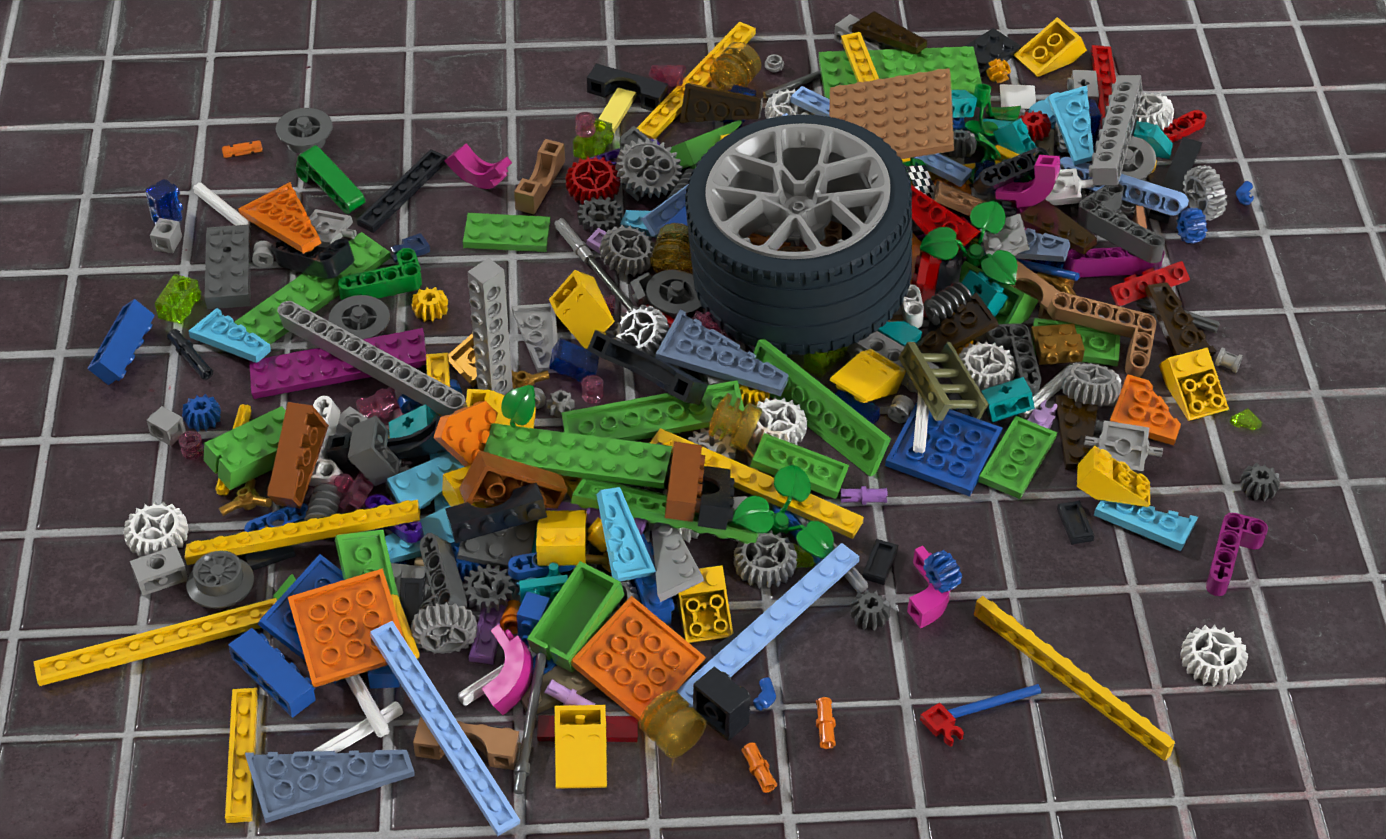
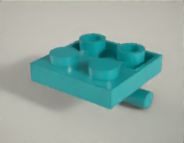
(546, 586)

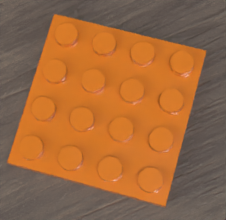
(337, 625)
(636, 658)

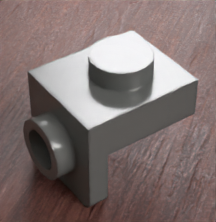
(639, 286)

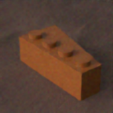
(296, 454)
(495, 477)
(683, 485)

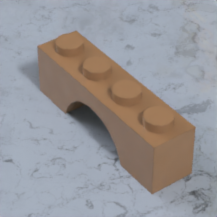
(548, 164)
(1036, 287)
(497, 744)

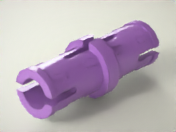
(863, 495)

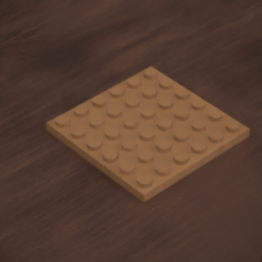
(905, 111)

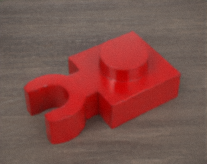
(940, 721)

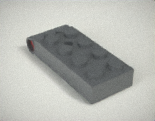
(228, 266)

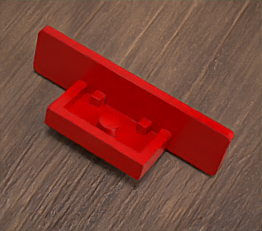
(927, 276)
(1134, 286)

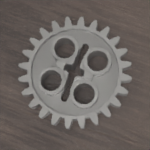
(655, 178)

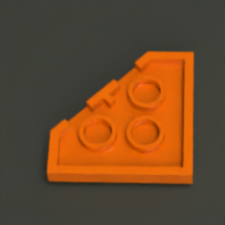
(1142, 407)
(466, 431)

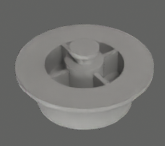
(1139, 159)

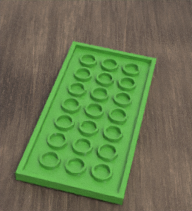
(890, 63)

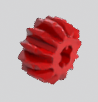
(1037, 124)

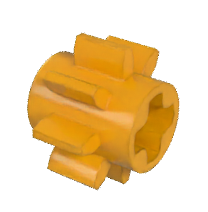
(998, 71)

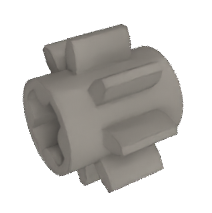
(560, 402)

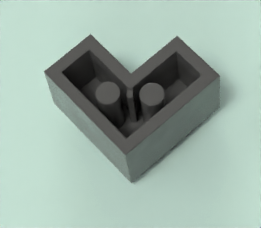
(370, 451)

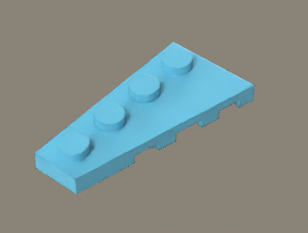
(1155, 525)

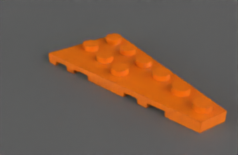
(284, 217)

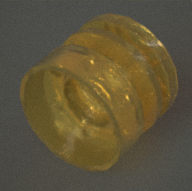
(735, 66)
(672, 249)
(734, 422)
(672, 723)

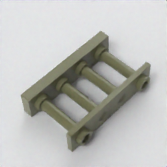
(935, 393)

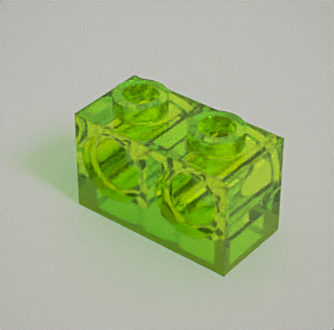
(594, 144)
(178, 299)
(821, 363)

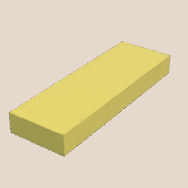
(618, 107)

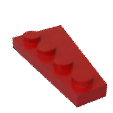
(931, 215)

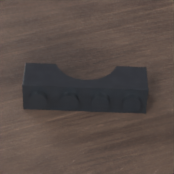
(605, 80)
(716, 498)
(472, 522)

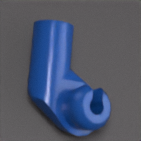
(1243, 193)
(767, 696)

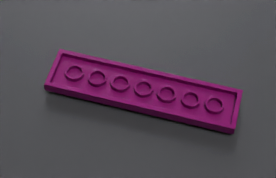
(319, 368)

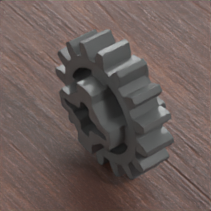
(599, 214)
(488, 588)

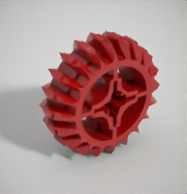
(580, 182)

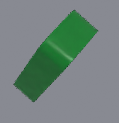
(318, 166)
(385, 281)

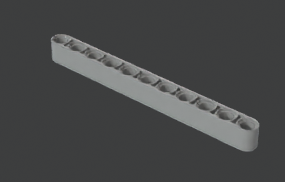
(370, 359)

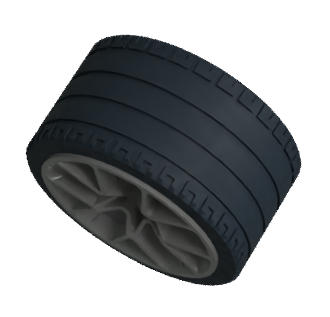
(797, 180)

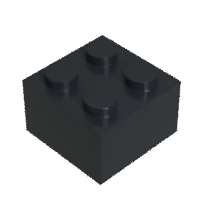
(721, 703)

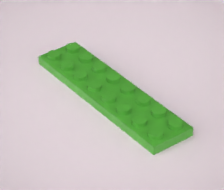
(311, 291)
(827, 413)
(645, 416)
(583, 455)
(652, 506)

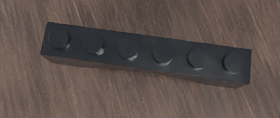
(646, 365)
(403, 447)

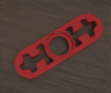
(1175, 133)

